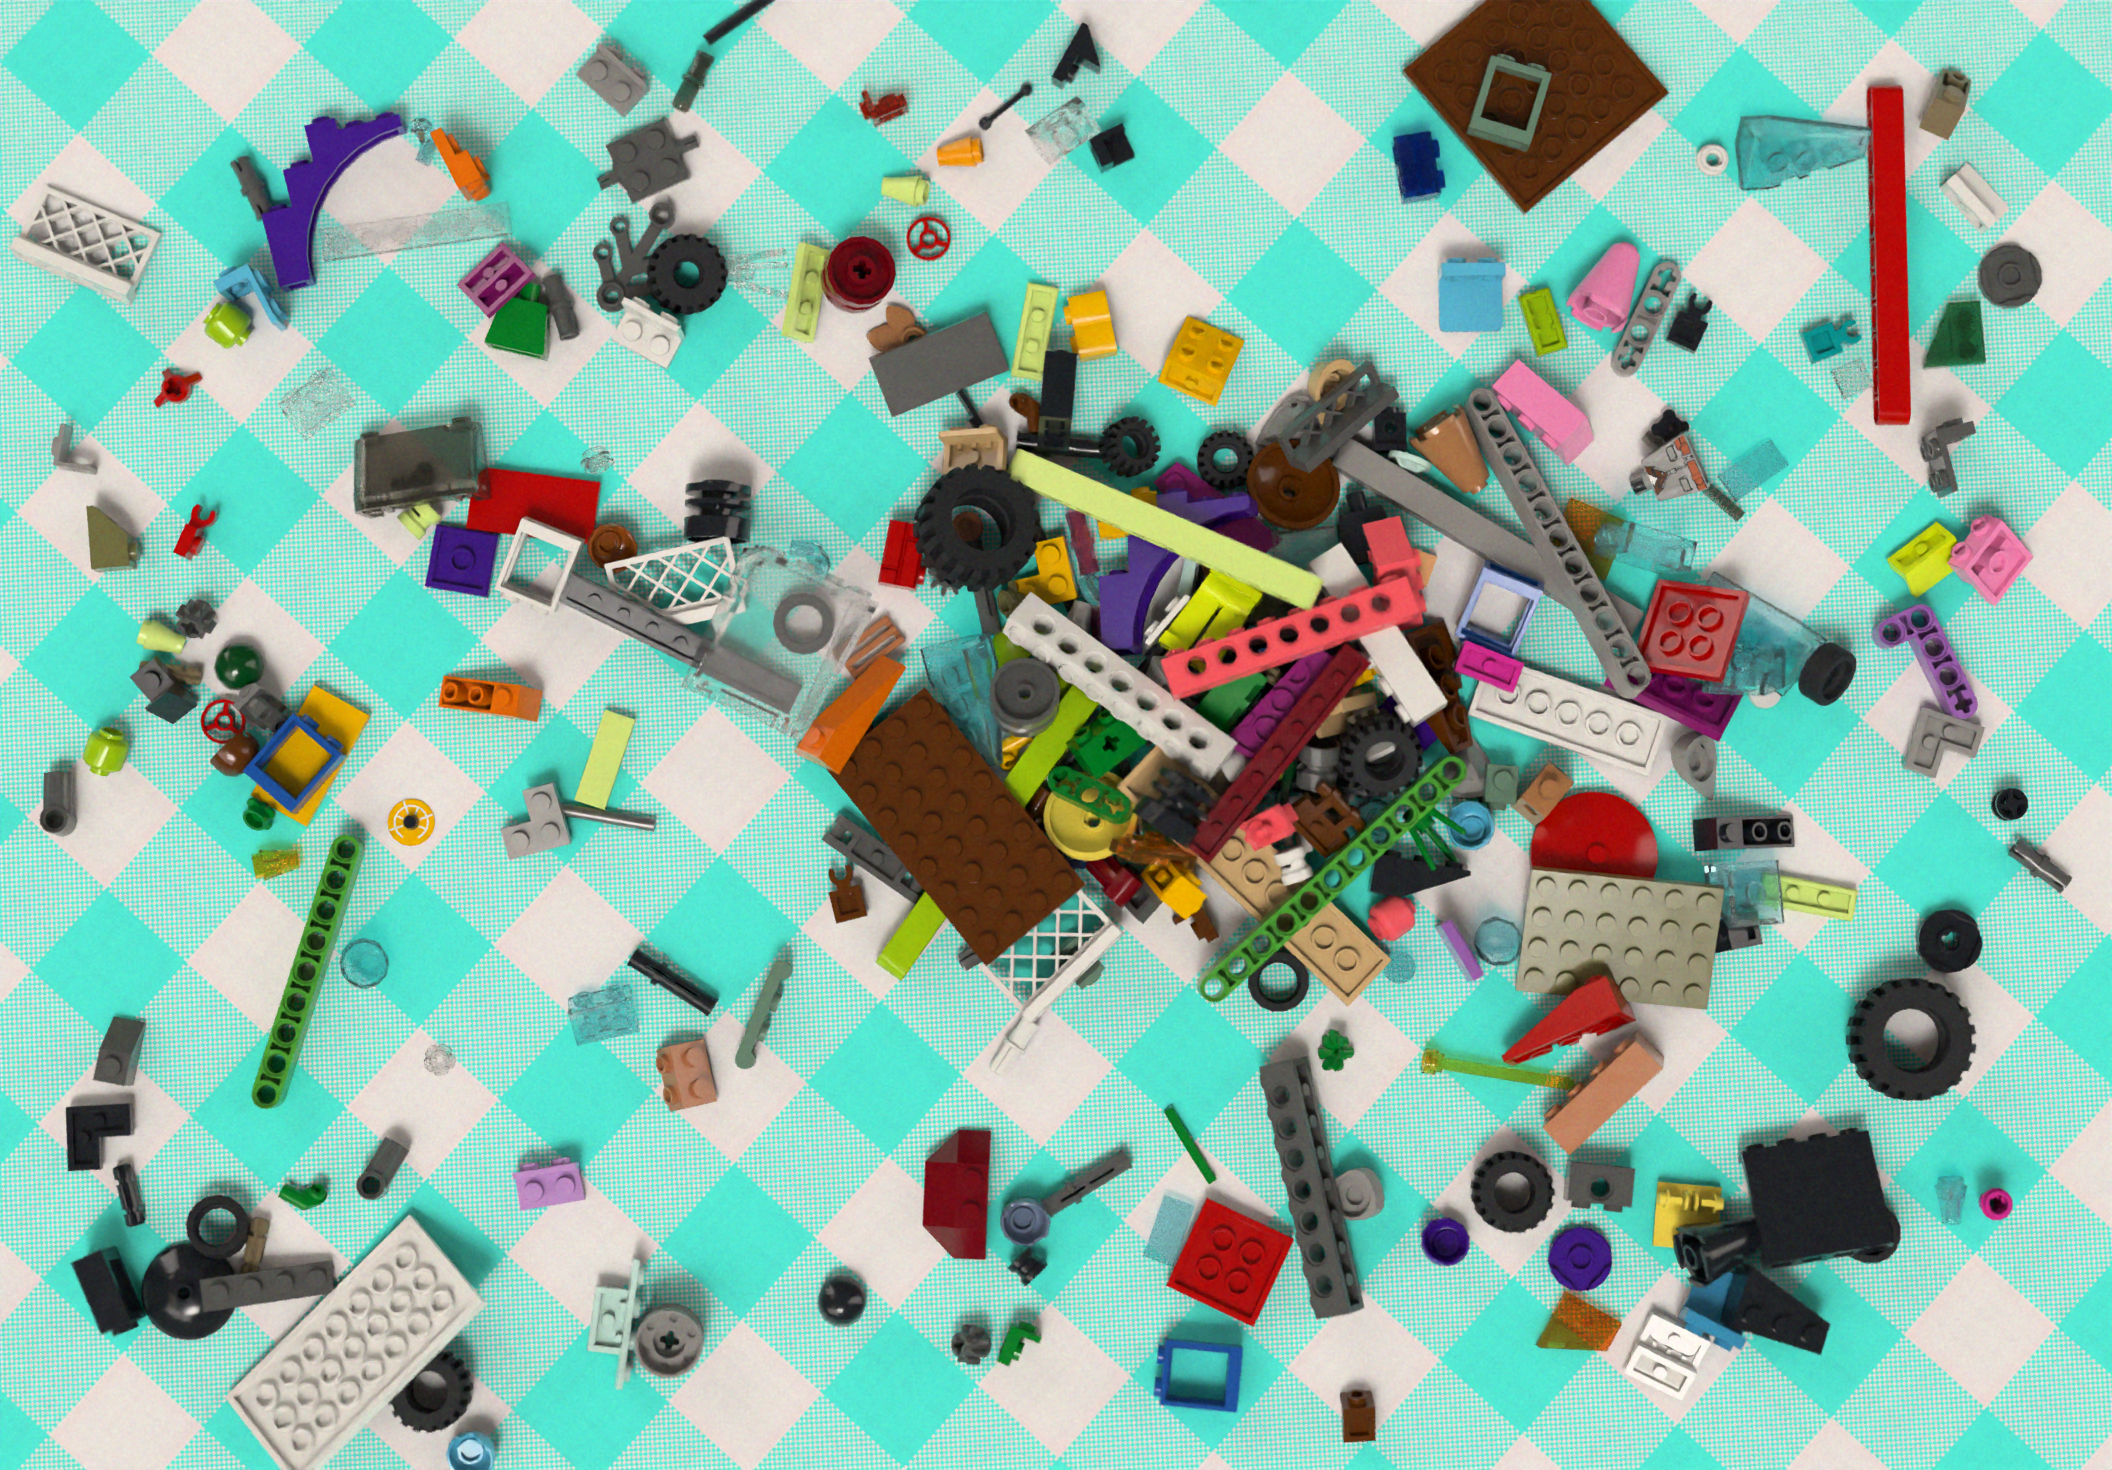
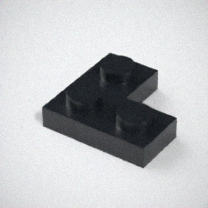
(86, 1128)

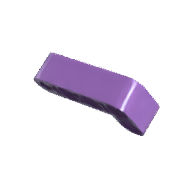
(1931, 665)

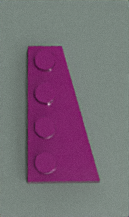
(1245, 531)
(1277, 703)

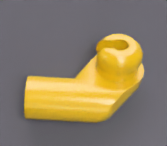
(1010, 750)

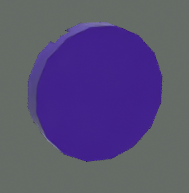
(1579, 1259)

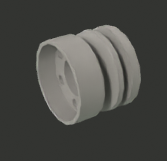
(652, 1350)

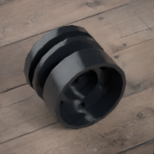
(717, 511)
(1175, 806)

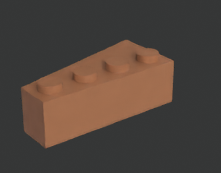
(1604, 1092)

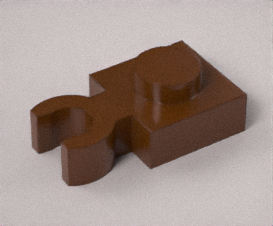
(847, 900)

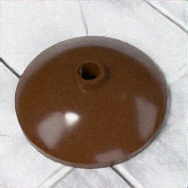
(1312, 493)

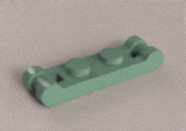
(767, 1002)

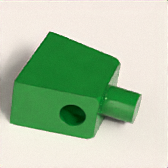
(522, 325)

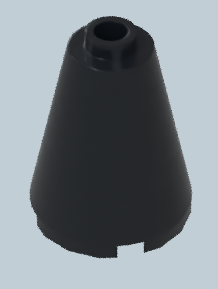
(1714, 1248)

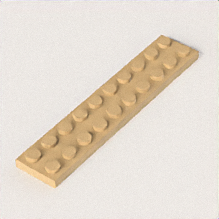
(1326, 945)

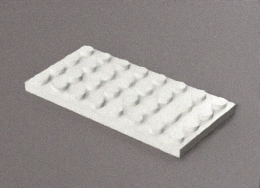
(356, 1350)

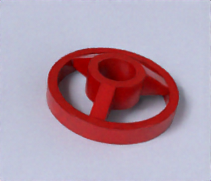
(921, 246)
(205, 729)

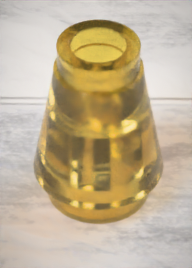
(274, 863)

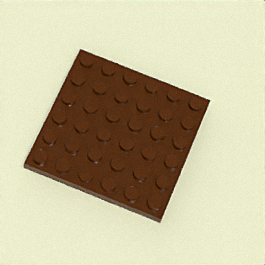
(1590, 100)

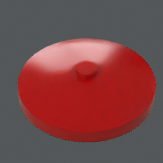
(1595, 836)

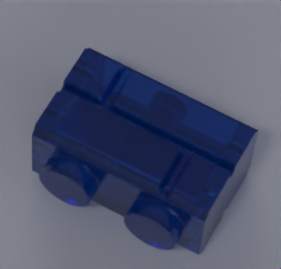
(1417, 167)

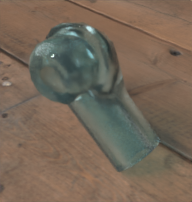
(422, 129)
(813, 553)

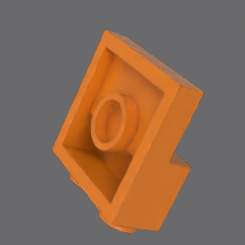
(466, 170)

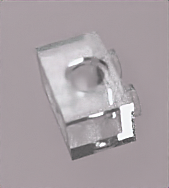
(1063, 130)

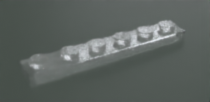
(415, 231)

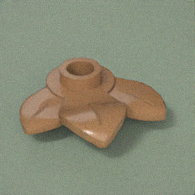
(897, 331)

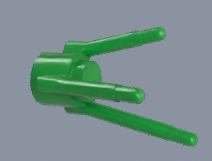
(1424, 826)

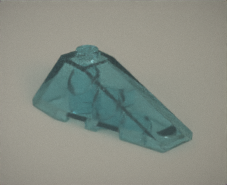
(1772, 625)

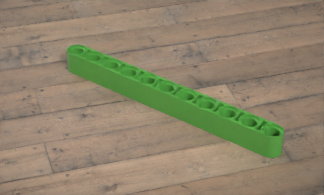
(1347, 874)

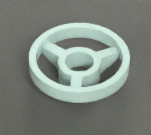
(1409, 462)

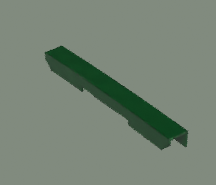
(1286, 785)

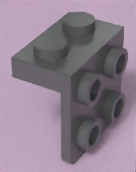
(1936, 453)

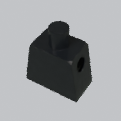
(1350, 527)

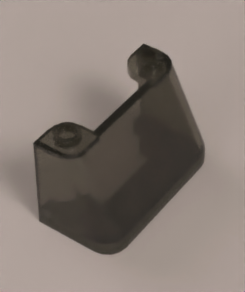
(420, 467)

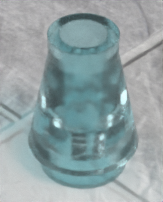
(1951, 1198)

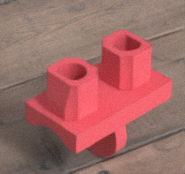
(1269, 825)

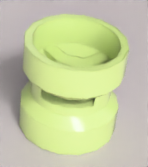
(419, 519)

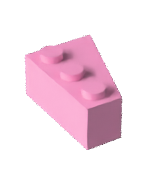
(1543, 412)

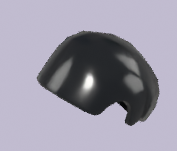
(841, 1301)

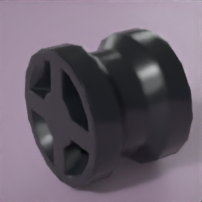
(2016, 803)
(1027, 1266)

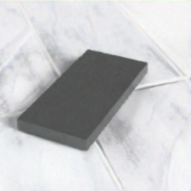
(939, 363)

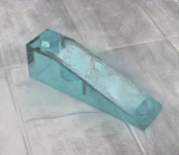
(1787, 147)
(963, 676)

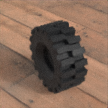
(662, 274)

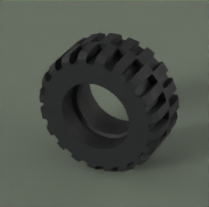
(1002, 501)
(1953, 1039)

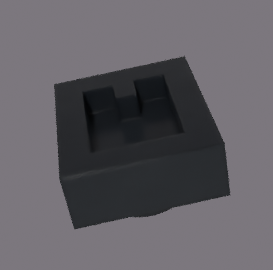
(1737, 937)

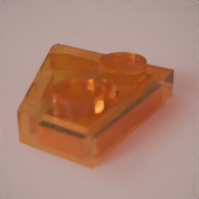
(1578, 1327)

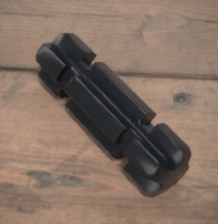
(128, 1195)

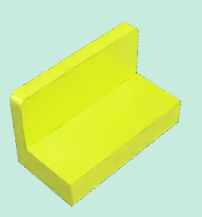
(1924, 559)

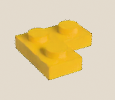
(1056, 576)

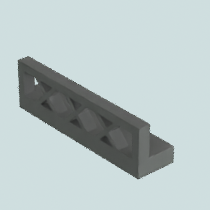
(1337, 425)

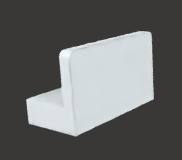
(1974, 198)

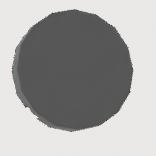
(2009, 277)

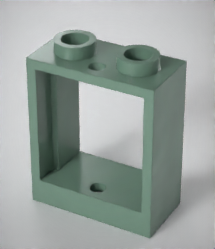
(1500, 132)

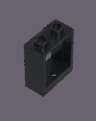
(1057, 400)
(109, 1291)

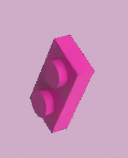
(1488, 666)

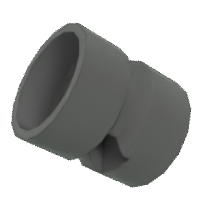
(1318, 763)

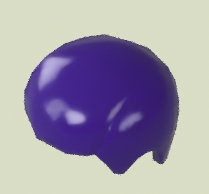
(1445, 1242)

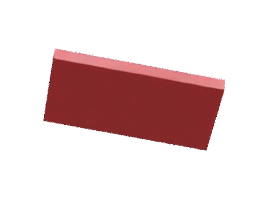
(549, 499)

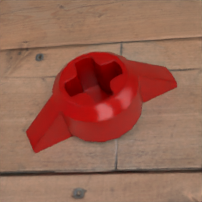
(174, 385)

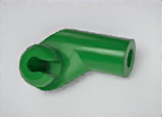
(306, 1198)

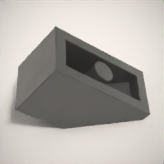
(120, 1052)

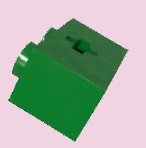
(1103, 744)

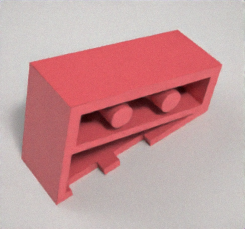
(1392, 556)

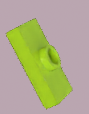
(1542, 322)

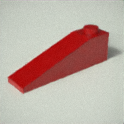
(1589, 1009)

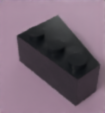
(1769, 1311)

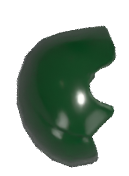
(238, 666)

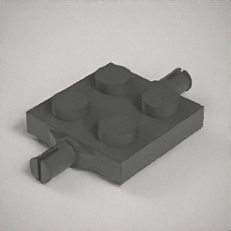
(647, 162)

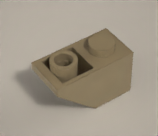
(1946, 103)

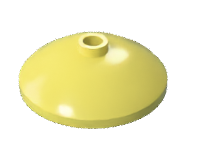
(1070, 825)

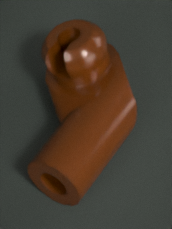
(1028, 408)
(1036, 806)

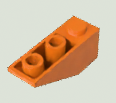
(490, 698)

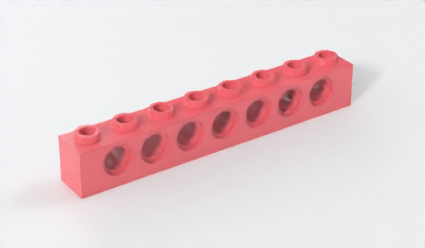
(1394, 590)

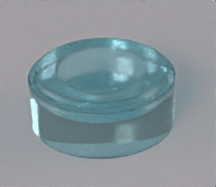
(1090, 589)
(1400, 968)

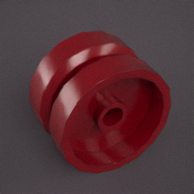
(842, 283)

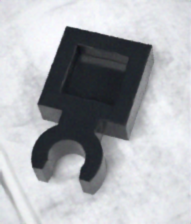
(1687, 327)

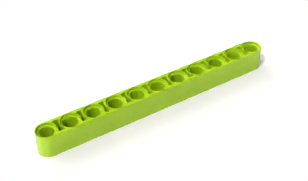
(1022, 783)

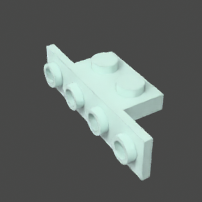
(612, 1321)

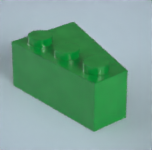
(1228, 701)

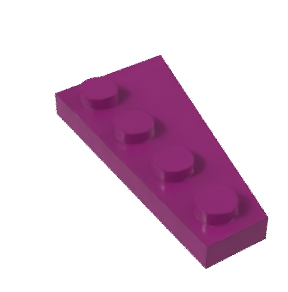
(1686, 703)

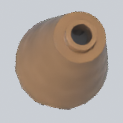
(1453, 449)

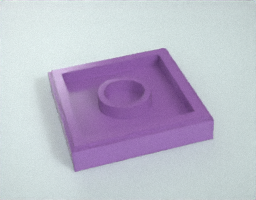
(1459, 950)

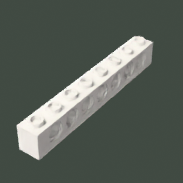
(1112, 672)

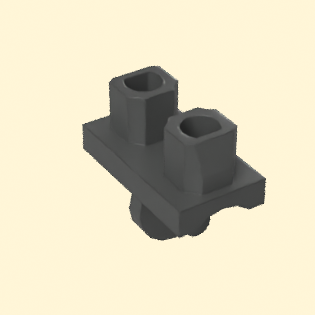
(261, 707)

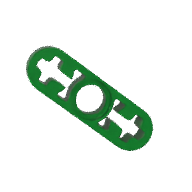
(1096, 807)

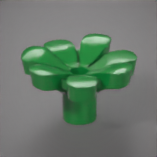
(1335, 1051)

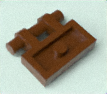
(1319, 826)

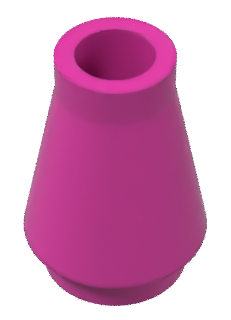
(2002, 1204)

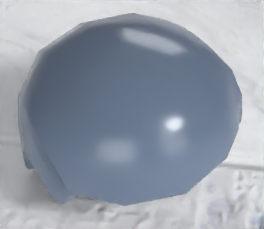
(1025, 1221)

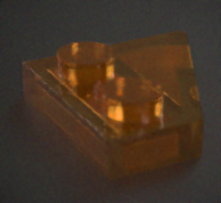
(1151, 849)

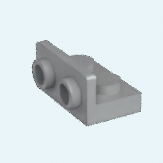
(613, 79)

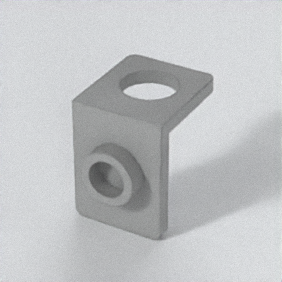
(60, 450)

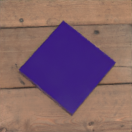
(462, 561)

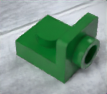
(1012, 1346)

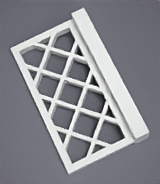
(77, 270)
(690, 611)
(1066, 974)

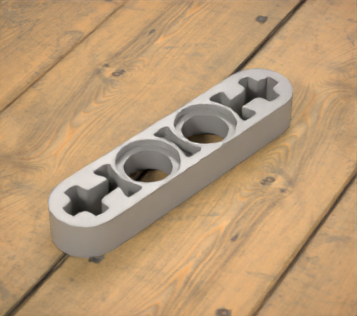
(1645, 319)

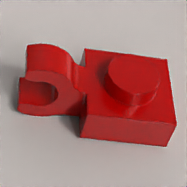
(191, 538)

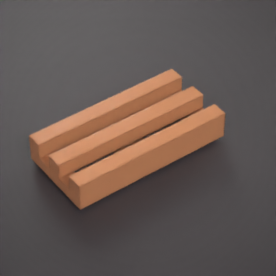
(887, 650)

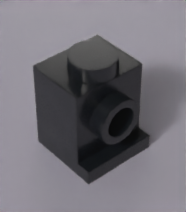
(1381, 440)

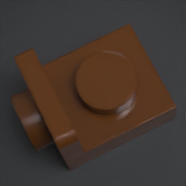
(1201, 926)
(1358, 1416)

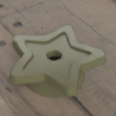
(1009, 599)

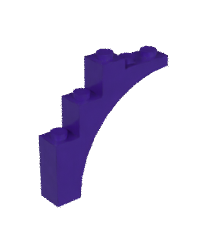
(308, 184)
(1128, 595)

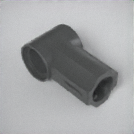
(58, 799)
(384, 1167)

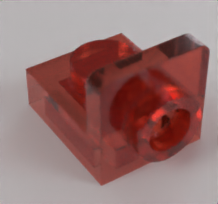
(887, 109)

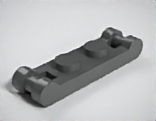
(872, 857)

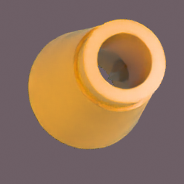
(961, 153)

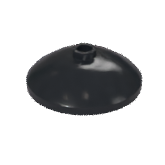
(161, 1296)

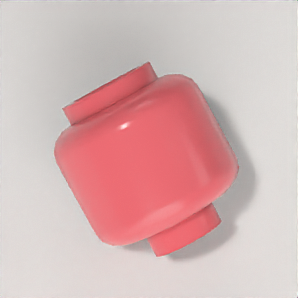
(1391, 917)

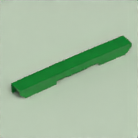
(1189, 1145)

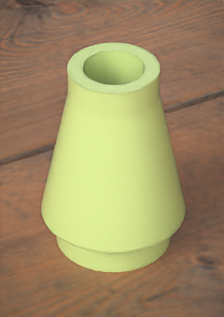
(909, 190)
(159, 637)

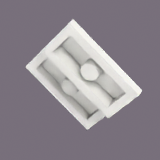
(1666, 1355)

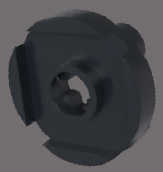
(1965, 933)

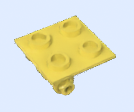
(1683, 1205)

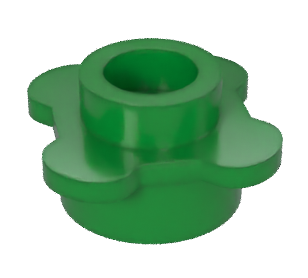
(258, 815)

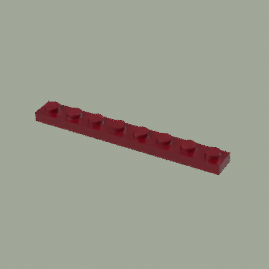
(1278, 751)

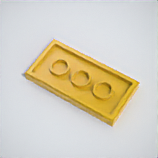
(303, 757)

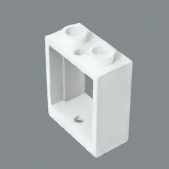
(551, 535)

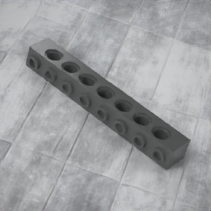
(1324, 1197)

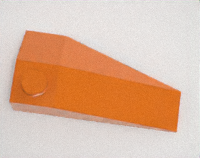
(846, 720)

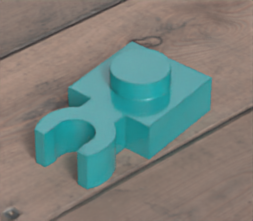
(1826, 342)

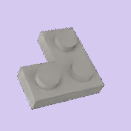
(1939, 733)
(546, 824)

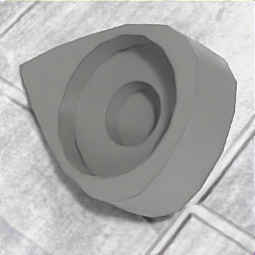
(1284, 417)
(1696, 762)
(1475, 763)
(1360, 1194)

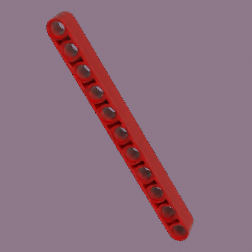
(1888, 255)

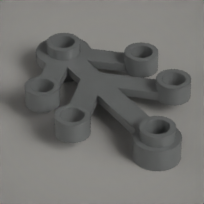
(631, 262)

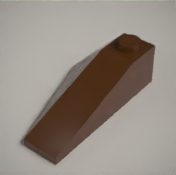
(1437, 654)

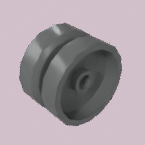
(1019, 715)

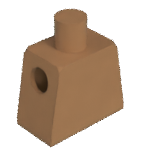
(1543, 793)

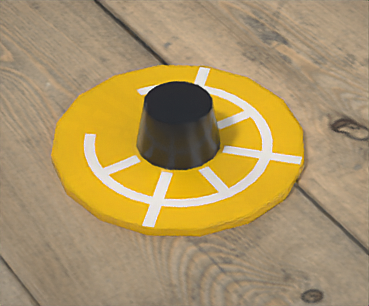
(411, 822)

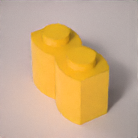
(1091, 326)

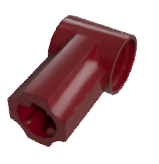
(1117, 880)

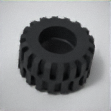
(1387, 775)
(1540, 1195)
(458, 1396)

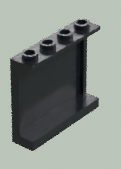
(1816, 1198)

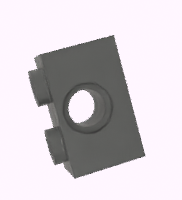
(1617, 1178)

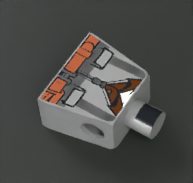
(1672, 470)

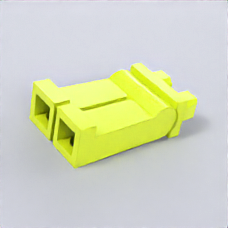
(1215, 593)

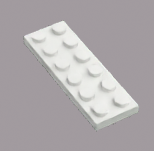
(1574, 719)

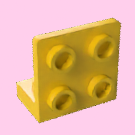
(1201, 361)

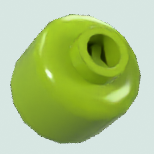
(227, 325)
(106, 751)

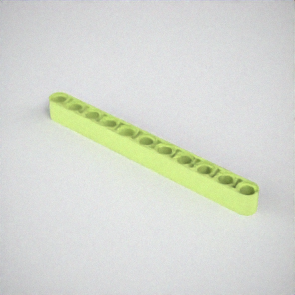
(1165, 530)

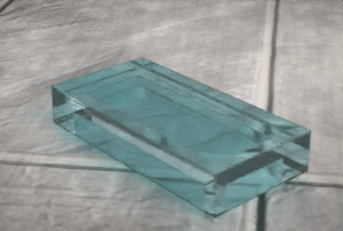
(1753, 470)
(1168, 1230)

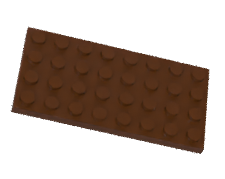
(957, 827)

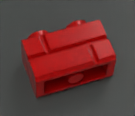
(900, 560)

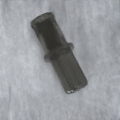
(692, 81)

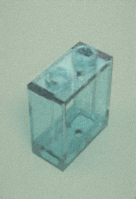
(1645, 547)

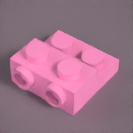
(1989, 558)

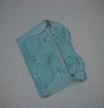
(603, 1014)

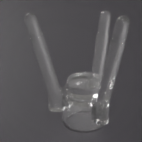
(743, 268)

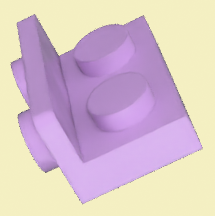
(550, 1184)

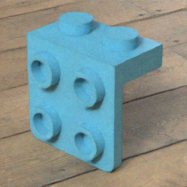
(240, 282)
(1470, 295)

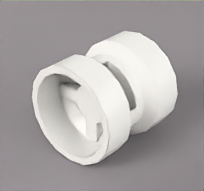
(1293, 864)

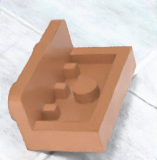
(685, 1075)

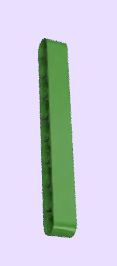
(296, 983)

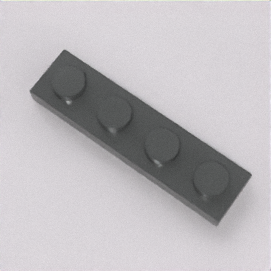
(266, 1286)

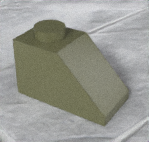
(110, 544)

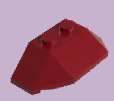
(958, 1194)

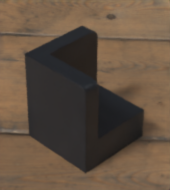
(1111, 148)

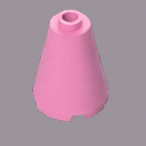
(1607, 290)

